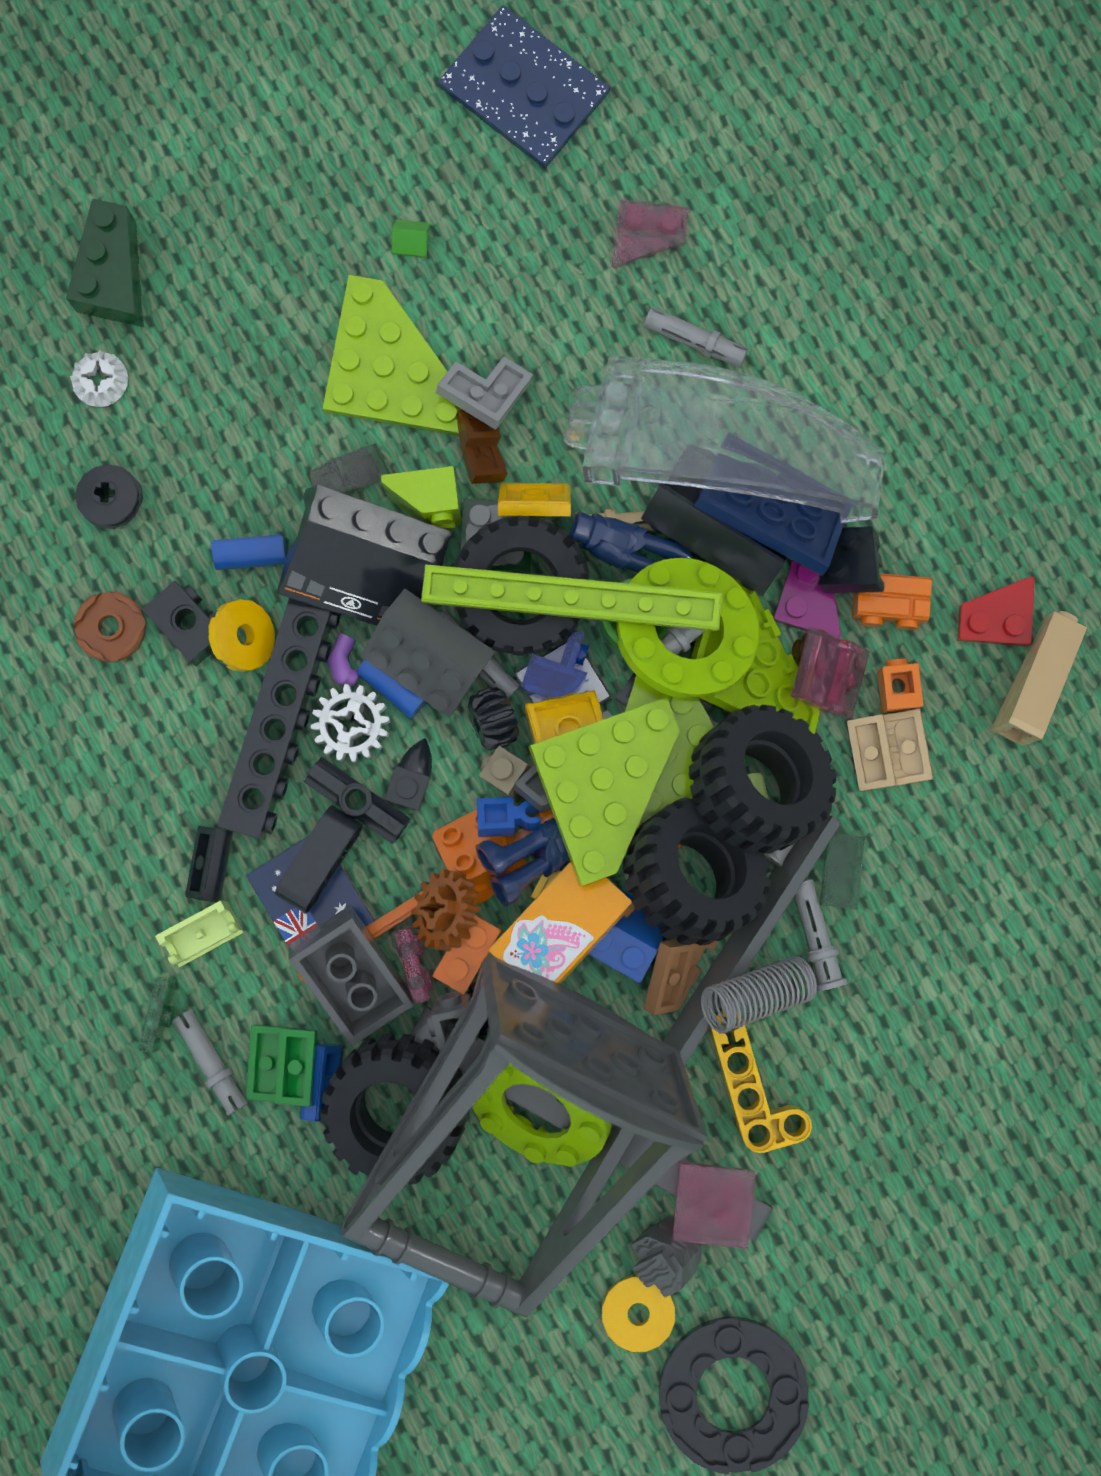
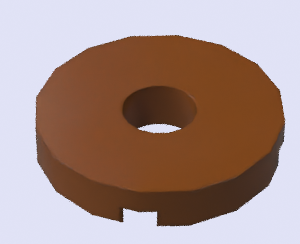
(127, 638)

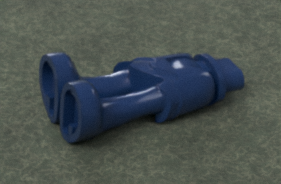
(617, 541)
(548, 854)

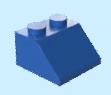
(629, 945)

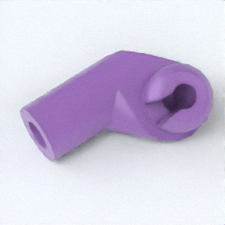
(338, 662)

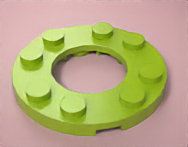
(686, 676)
(567, 1148)

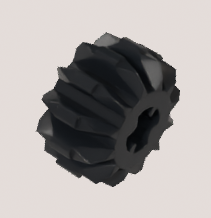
(493, 718)

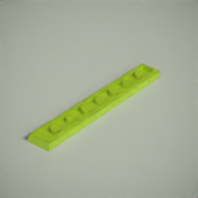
(572, 597)

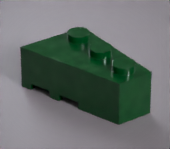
(106, 266)

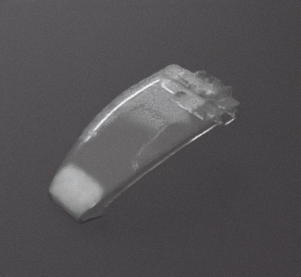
(722, 434)

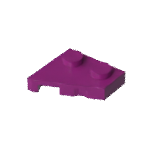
(805, 604)

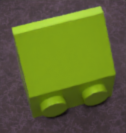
(426, 495)

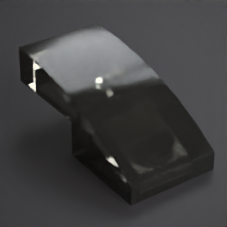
(351, 470)

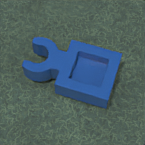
(501, 817)

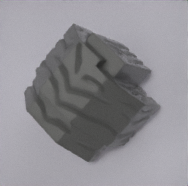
(665, 1261)

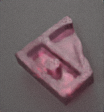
(647, 229)

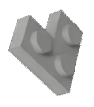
(485, 398)

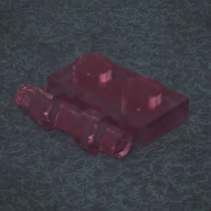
(417, 980)

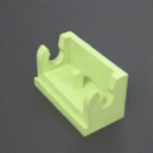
(200, 933)

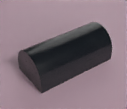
(209, 864)

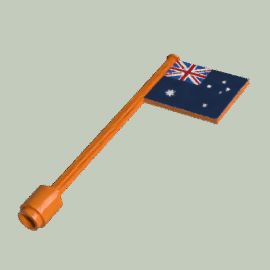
(336, 896)

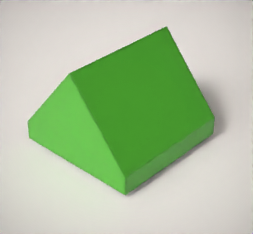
(410, 238)

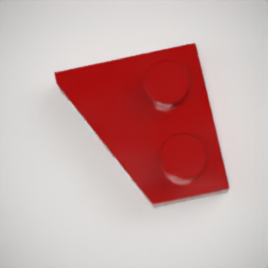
(999, 616)

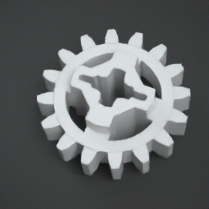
(355, 707)

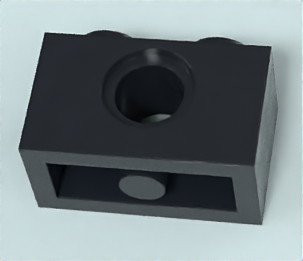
(167, 613)

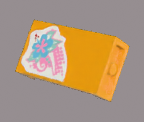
(562, 926)

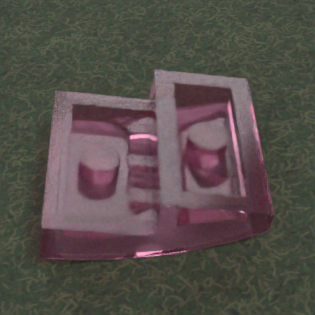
(830, 673)

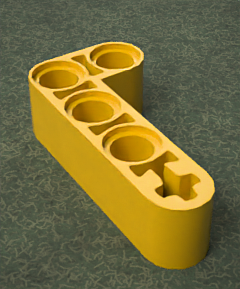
(758, 1112)

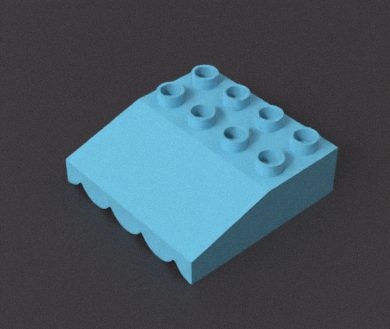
(241, 1345)

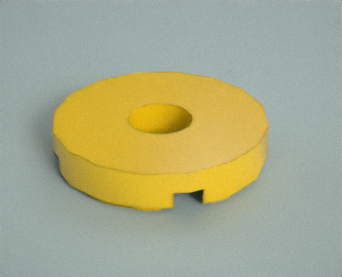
(258, 630)
(632, 1335)

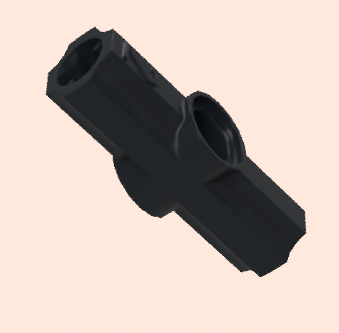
(338, 787)

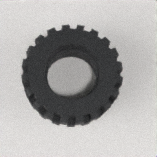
(532, 536)
(792, 757)
(668, 897)
(349, 1123)

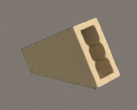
(1040, 680)

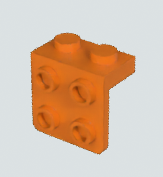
(457, 848)

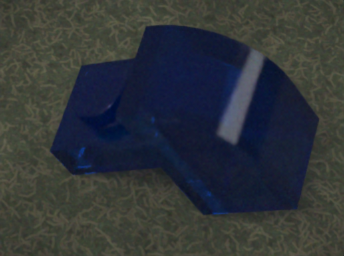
(556, 680)

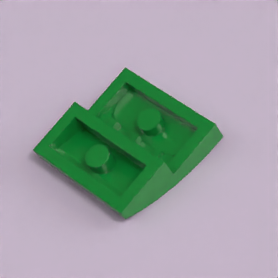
(281, 1065)

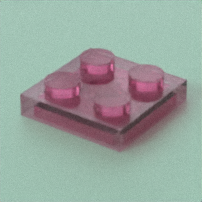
(713, 1205)

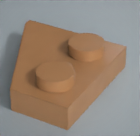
(673, 975)

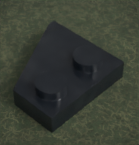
(854, 563)

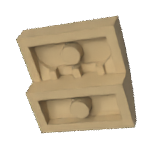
(890, 750)

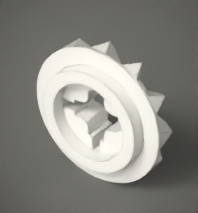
(110, 389)

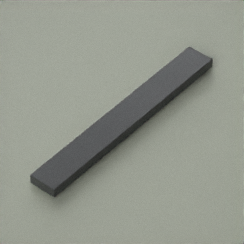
(748, 940)

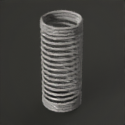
(733, 1005)

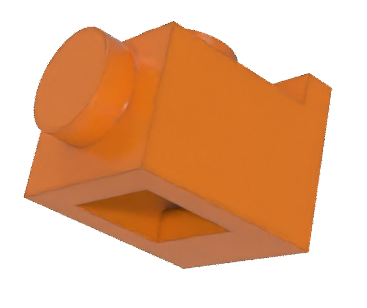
(909, 676)

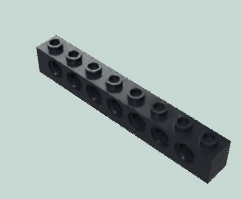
(268, 710)

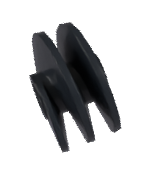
(119, 509)

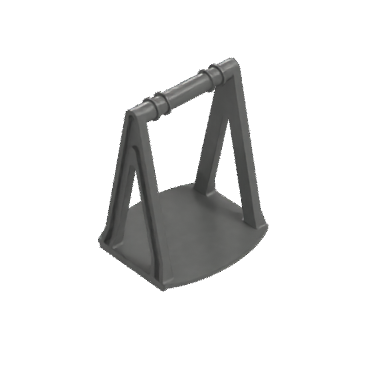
(577, 1054)

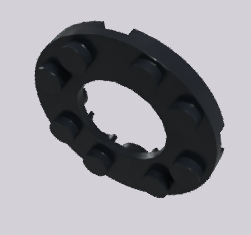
(725, 1449)

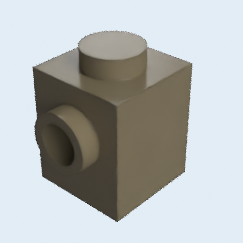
(502, 770)

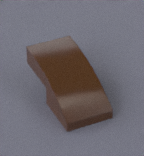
(480, 450)

